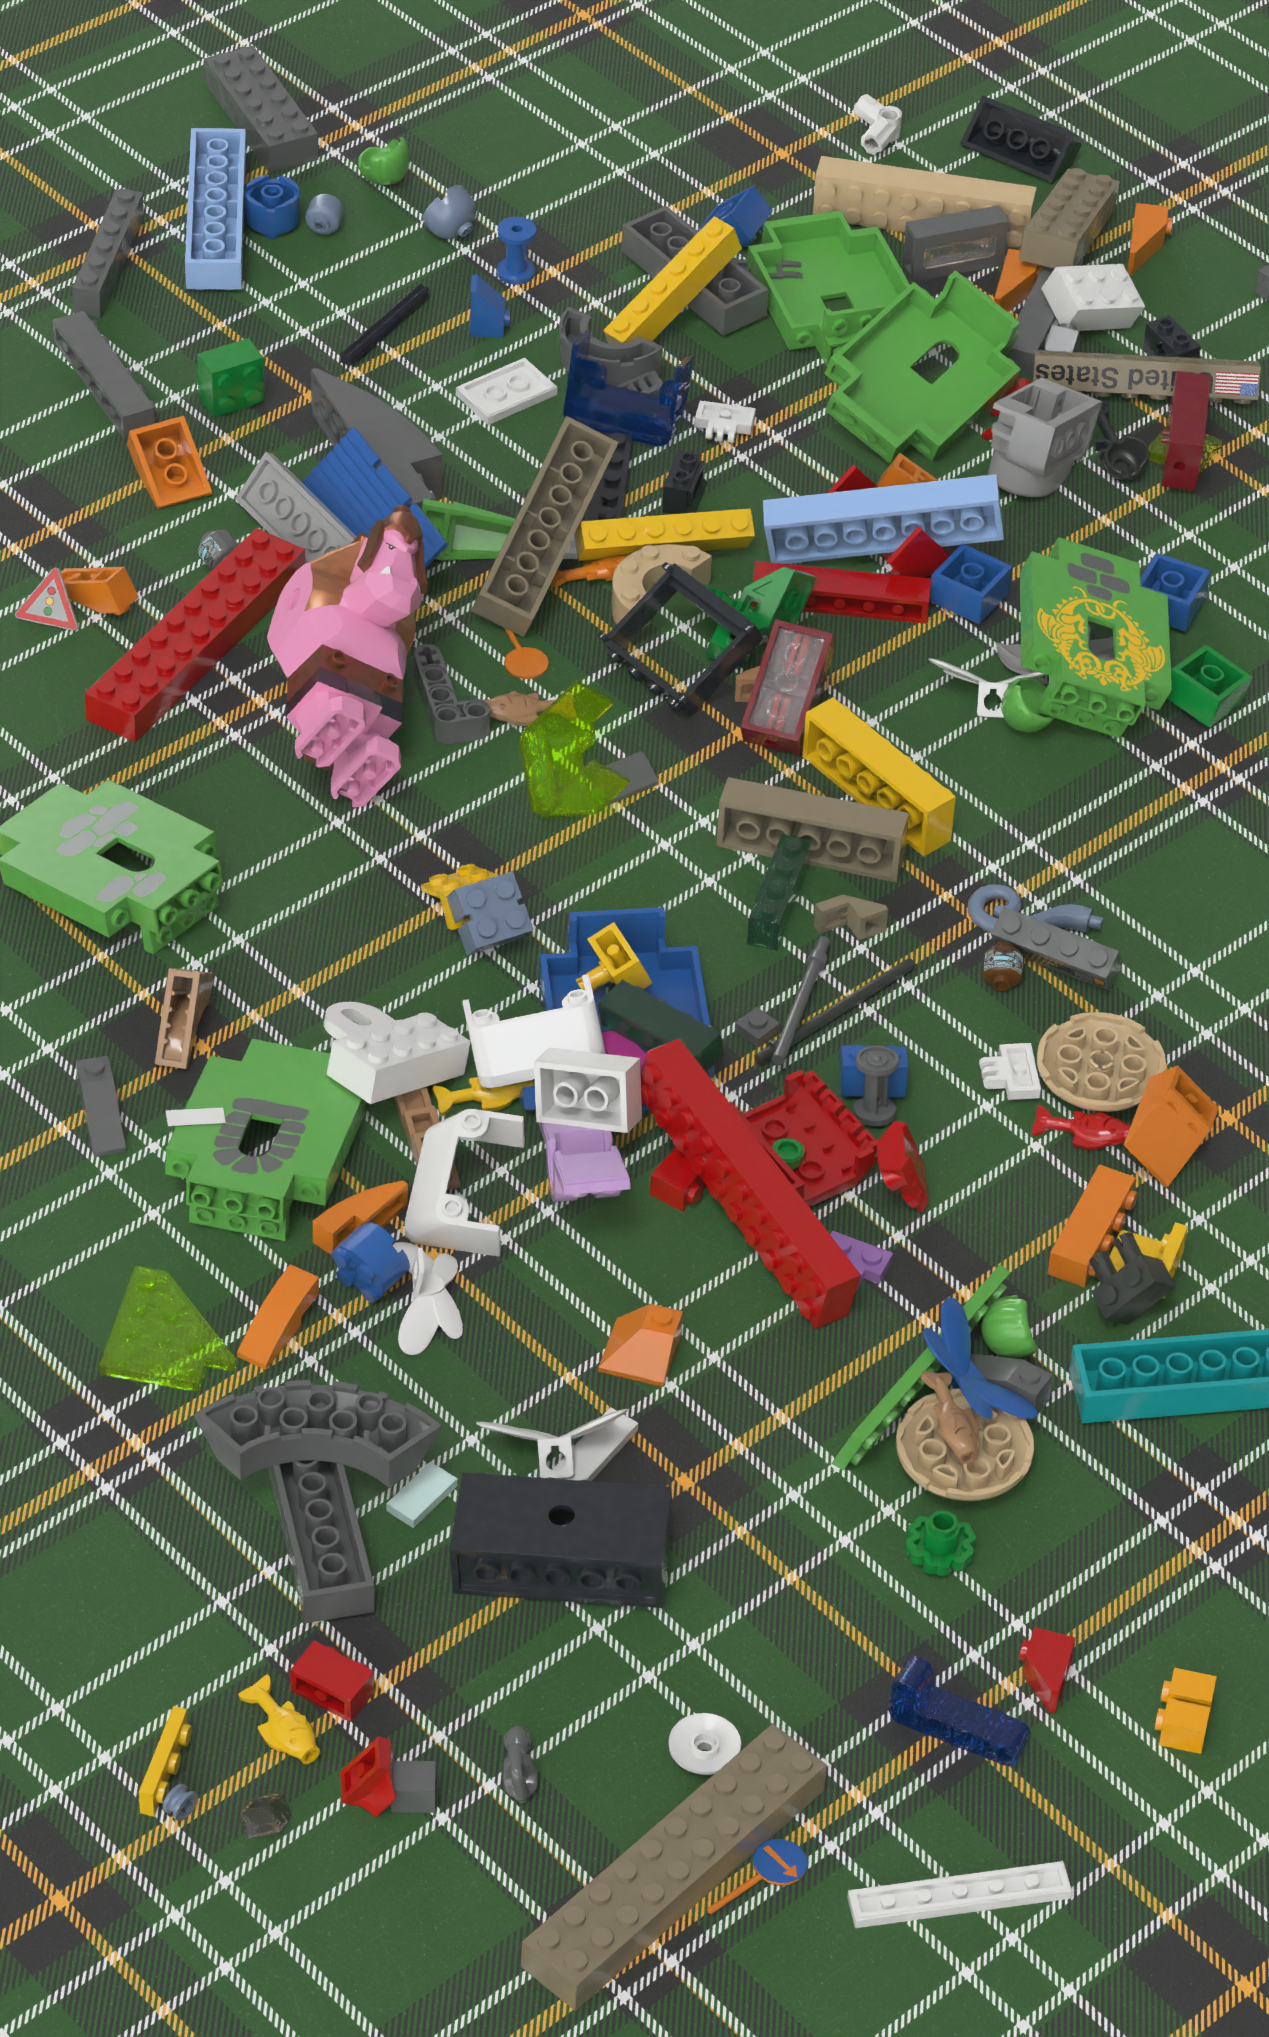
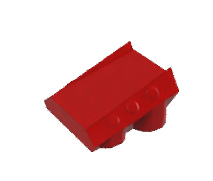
(902, 1165)

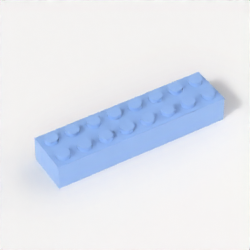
(215, 209)
(882, 519)

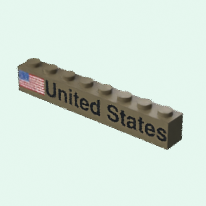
(1145, 374)

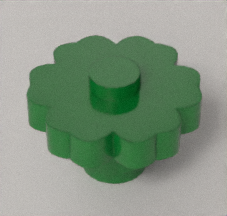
(940, 1543)

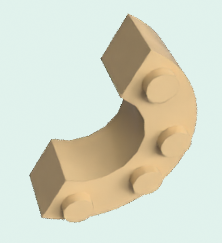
(643, 569)

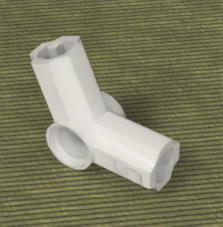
(884, 122)

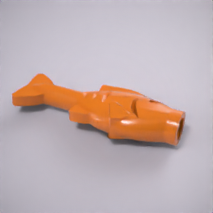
(591, 570)

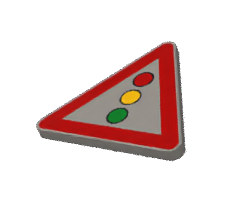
(49, 604)

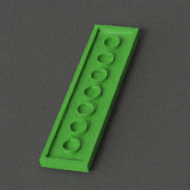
(910, 1383)

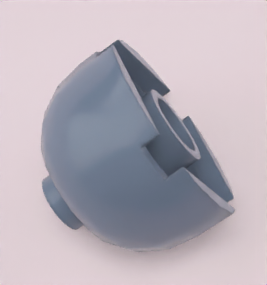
(452, 214)

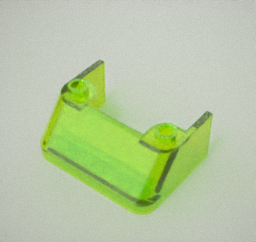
(553, 758)

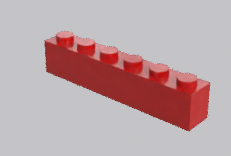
(861, 593)

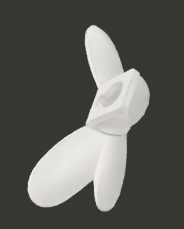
(984, 686)
(432, 1301)
(546, 1440)

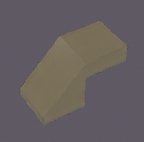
(860, 915)

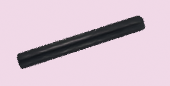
(384, 325)

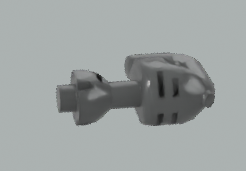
(519, 1768)

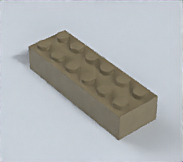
(1069, 219)
(841, 832)

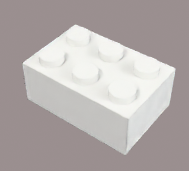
(1093, 296)
(588, 1090)

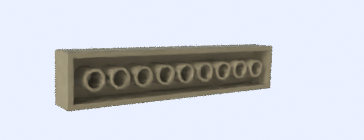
(672, 1867)

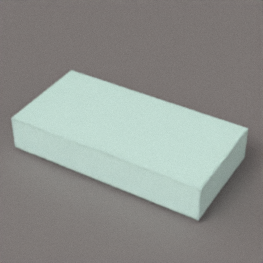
(421, 1494)

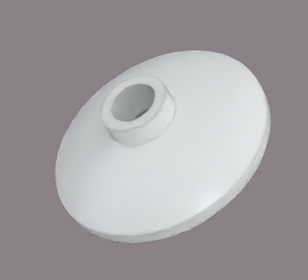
(707, 1733)

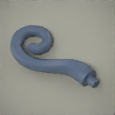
(1062, 916)

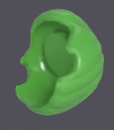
(385, 164)
(1020, 705)
(1007, 1328)

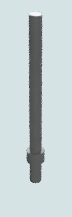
(815, 963)

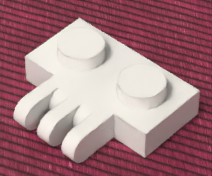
(724, 419)
(1012, 1070)

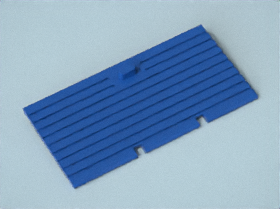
(362, 495)

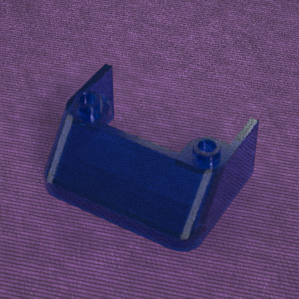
(622, 410)

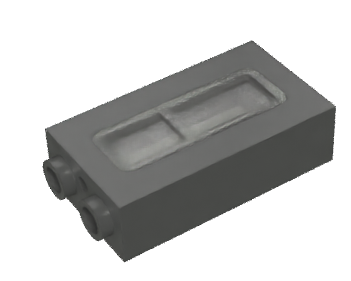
(955, 242)

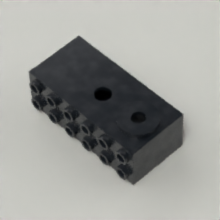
(562, 1540)

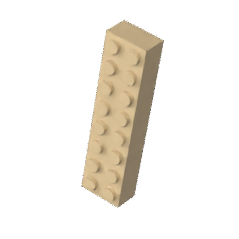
(895, 195)

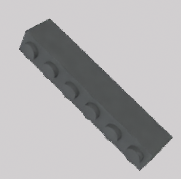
(108, 252)
(1035, 324)
(103, 373)

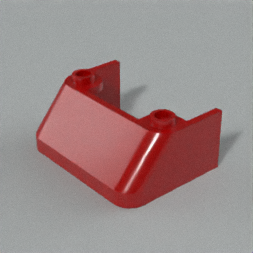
(917, 554)

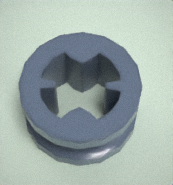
(180, 1802)

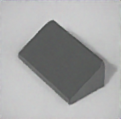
(638, 770)

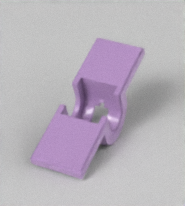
(582, 1163)

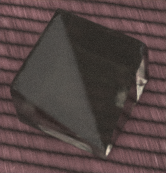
(265, 1815)

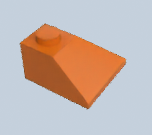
(643, 1344)

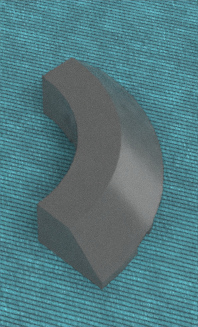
(320, 1425)

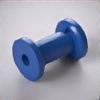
(516, 266)

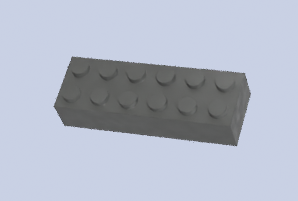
(262, 107)
(726, 301)
(322, 1539)

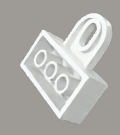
(389, 1055)

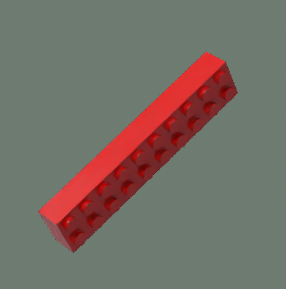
(193, 636)
(748, 1184)

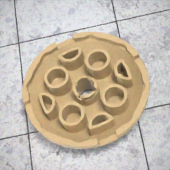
(1099, 1061)
(1002, 1444)

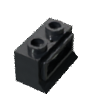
(684, 484)

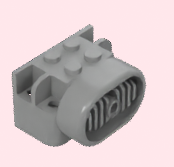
(1040, 437)

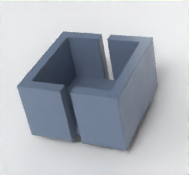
(492, 912)

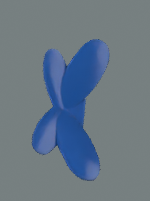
(954, 1354)

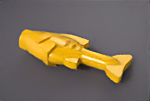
(491, 1098)
(285, 1728)

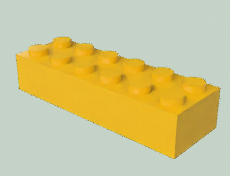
(878, 773)

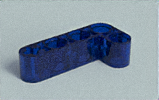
(953, 1718)

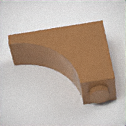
(184, 1002)

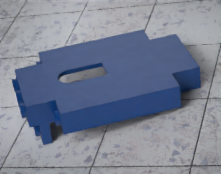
(672, 970)

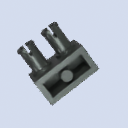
(1134, 1287)

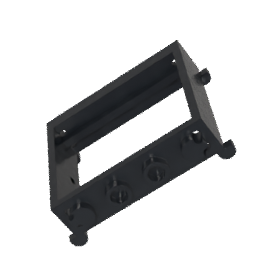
(647, 607)

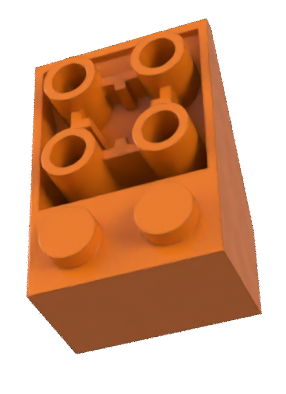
(1169, 1123)

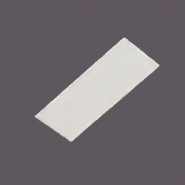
(195, 1116)

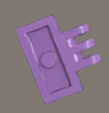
(867, 1259)

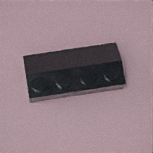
(1021, 140)

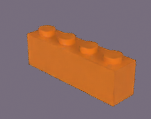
(1092, 1225)

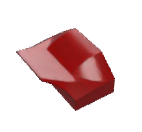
(369, 1778)

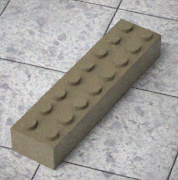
(544, 526)

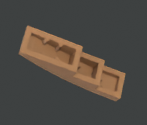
(416, 1117)

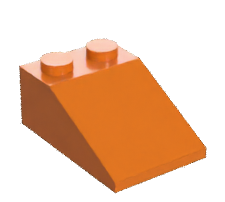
(168, 462)

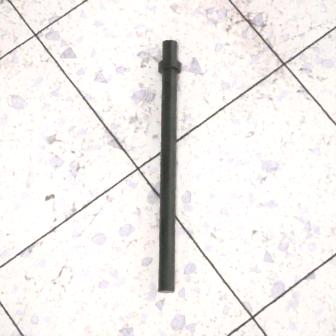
(839, 1008)

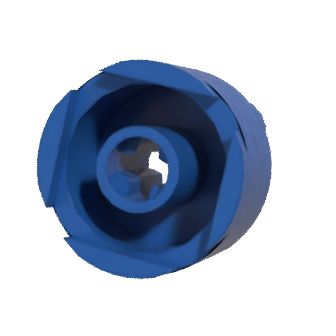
(272, 205)
(370, 1261)

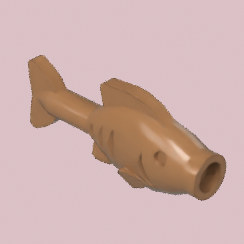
(517, 707)
(956, 1425)

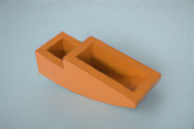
(372, 1205)
(279, 1316)

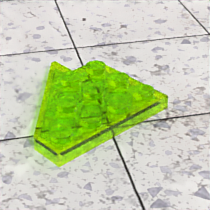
(162, 1336)

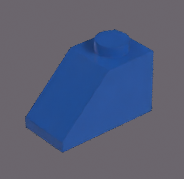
(487, 310)

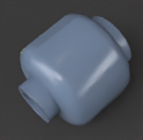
(324, 214)

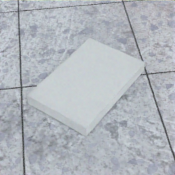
(506, 391)

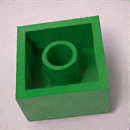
(230, 377)
(1208, 685)

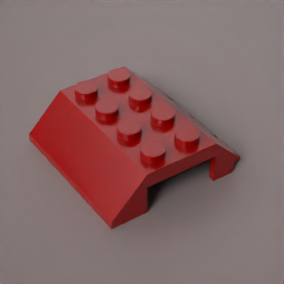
(832, 1137)

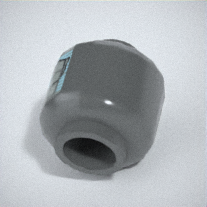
(216, 547)

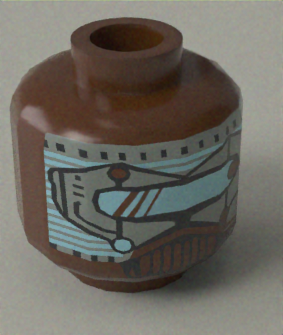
(1002, 966)

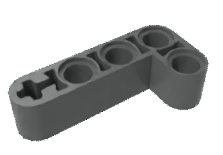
(448, 719)

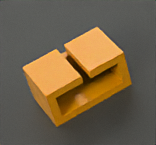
(1187, 1710)

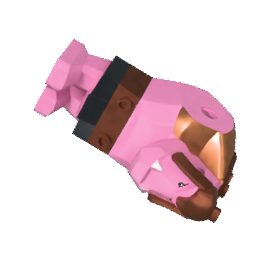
(345, 650)

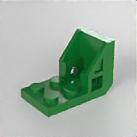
(778, 595)

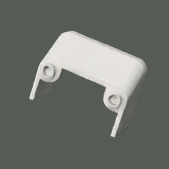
(507, 1048)
(440, 1217)

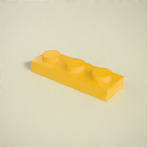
(164, 1761)

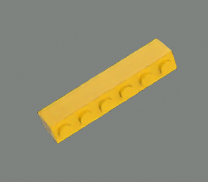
(676, 284)
(702, 529)

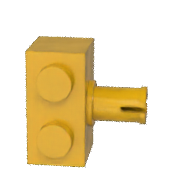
(615, 962)

